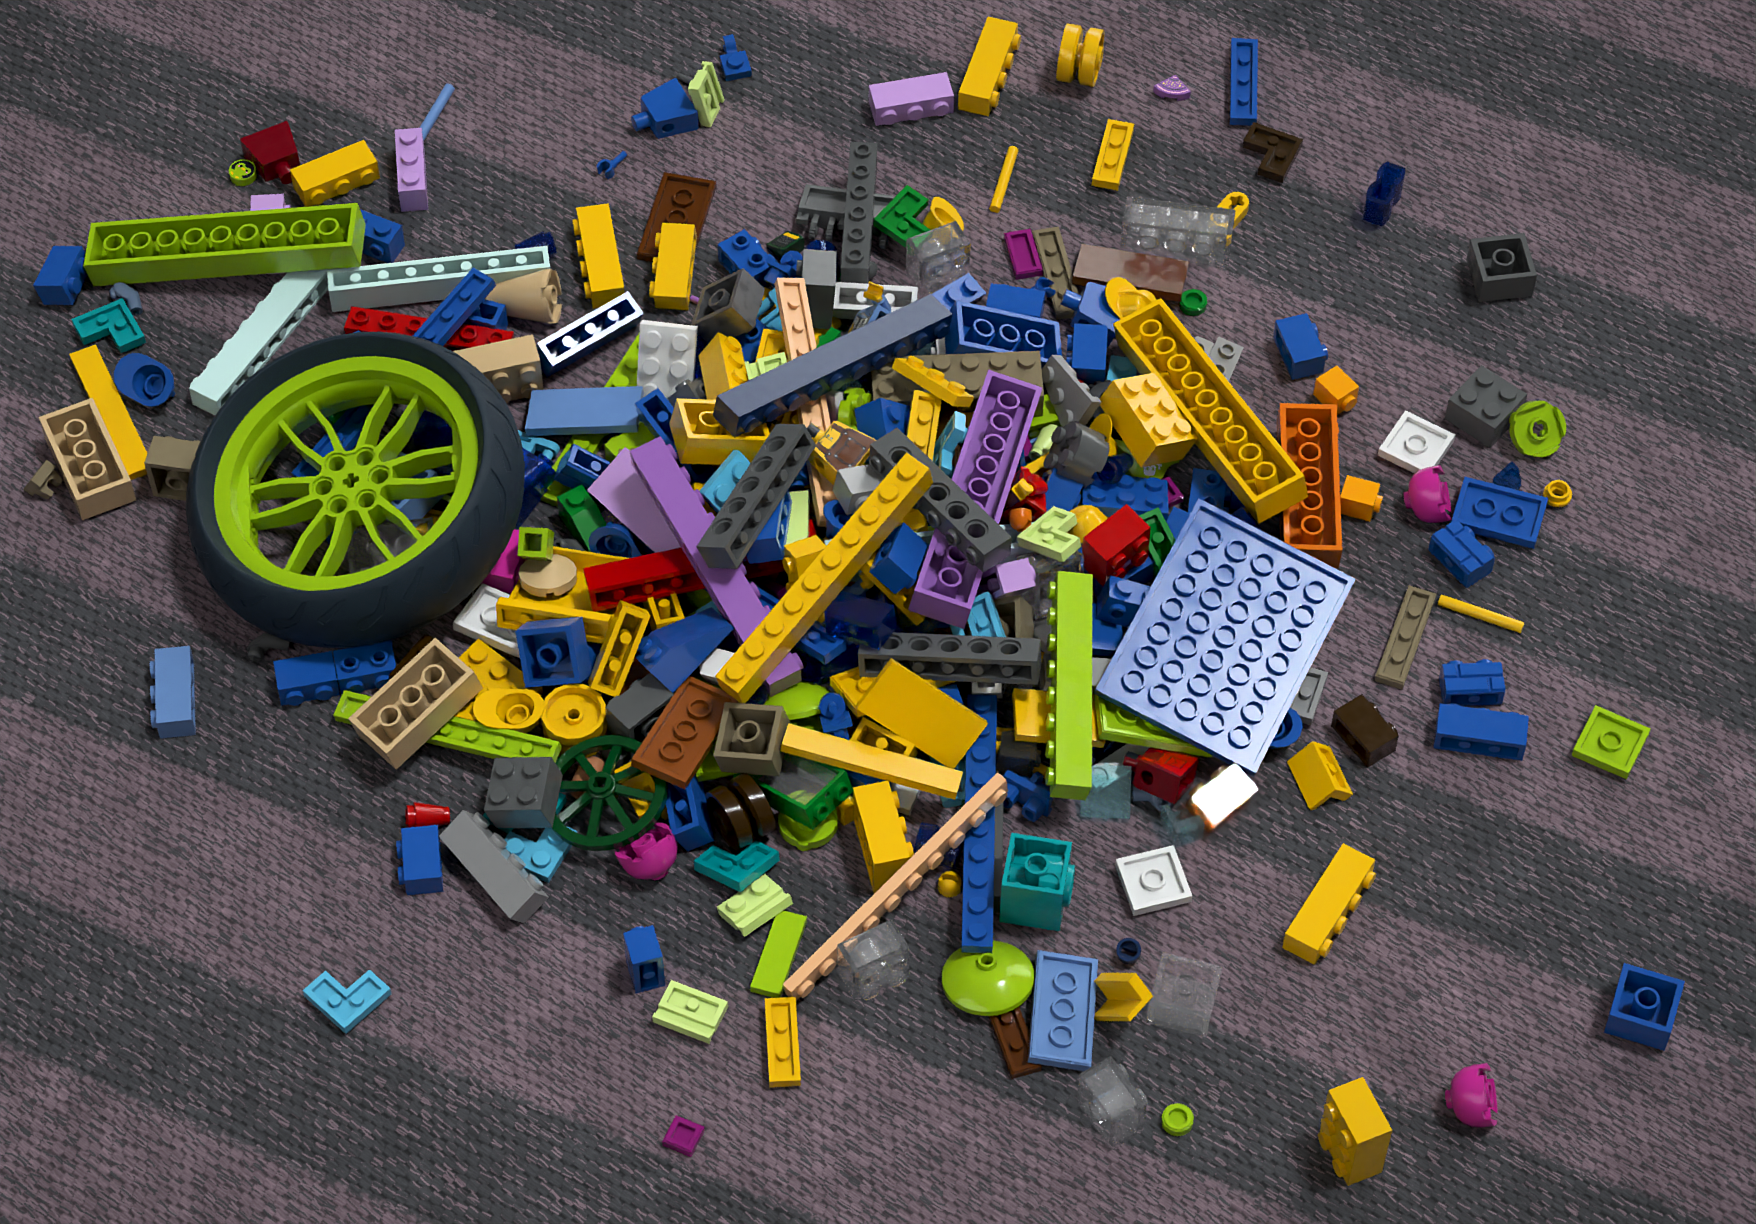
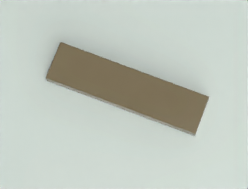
(1055, 267)
(1405, 637)

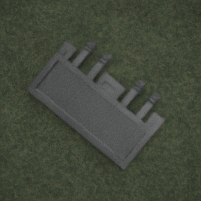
(827, 208)

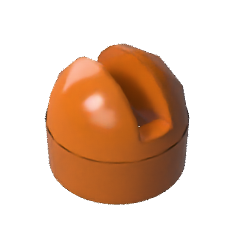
(1020, 518)

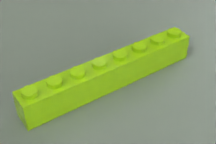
(1070, 686)

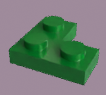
(899, 216)

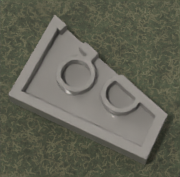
(1066, 393)

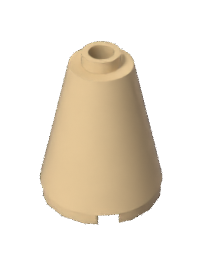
(530, 296)

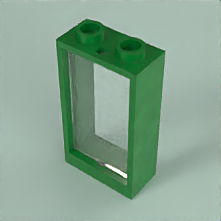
(805, 789)

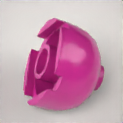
(1428, 495)
(649, 855)
(1473, 1096)

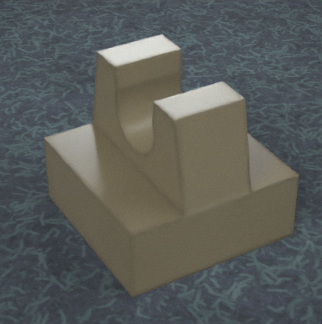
(44, 475)

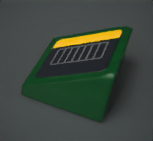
(786, 242)

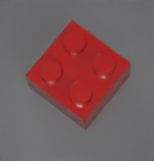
(1116, 545)

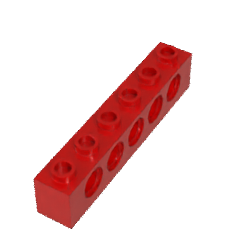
(381, 321)

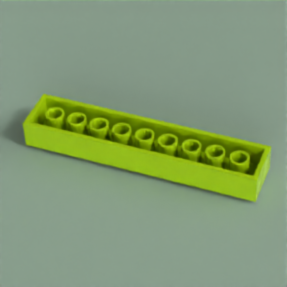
(225, 244)

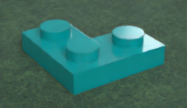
(110, 320)
(737, 870)

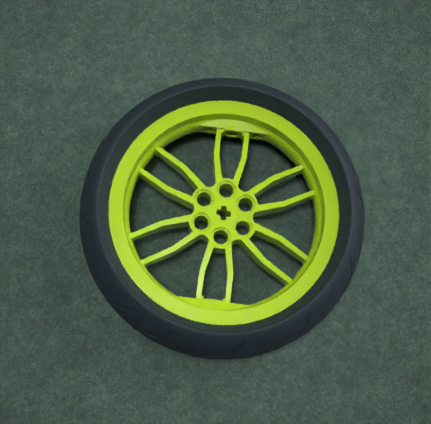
(355, 489)

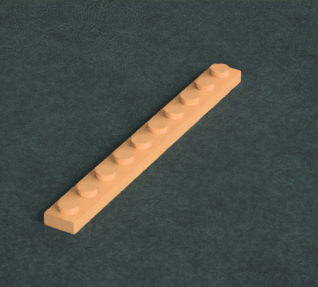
(799, 340)
(905, 879)

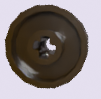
(740, 811)

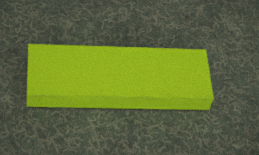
(778, 954)

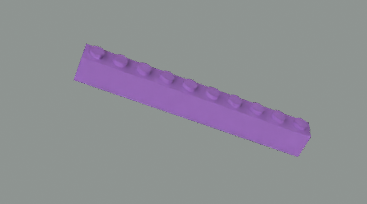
(689, 521)

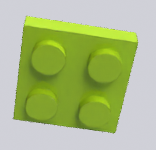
(1611, 742)

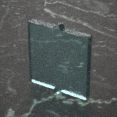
(1109, 793)

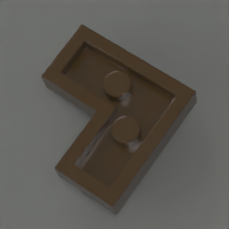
(1278, 147)

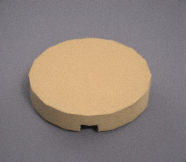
(545, 577)

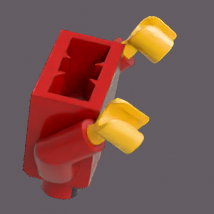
(1026, 492)

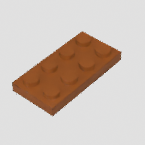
(683, 733)

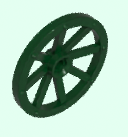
(606, 795)

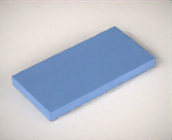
(583, 411)
(1063, 1011)

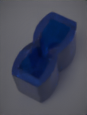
(1384, 193)

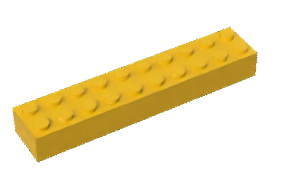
(1225, 425)

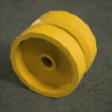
(1085, 55)
(574, 715)

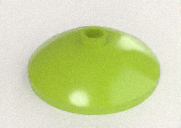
(799, 700)
(988, 981)

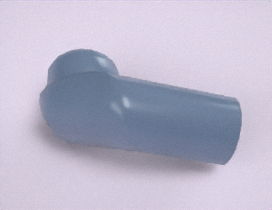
(132, 297)
(1140, 795)

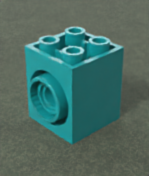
(1036, 882)

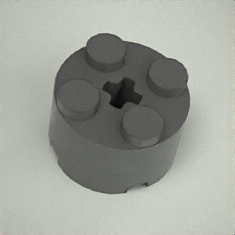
(1077, 452)

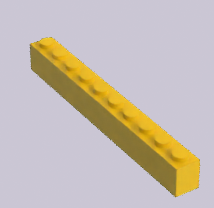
(824, 579)

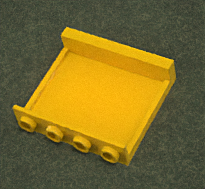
(525, 607)

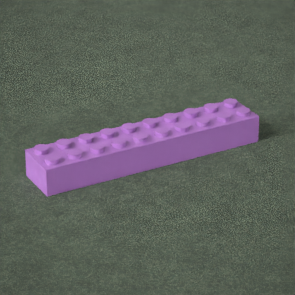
(986, 475)

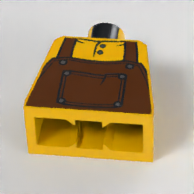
(838, 449)

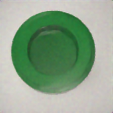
(1193, 302)

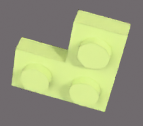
(1050, 536)

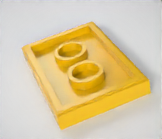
(1031, 714)

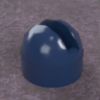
(1130, 945)

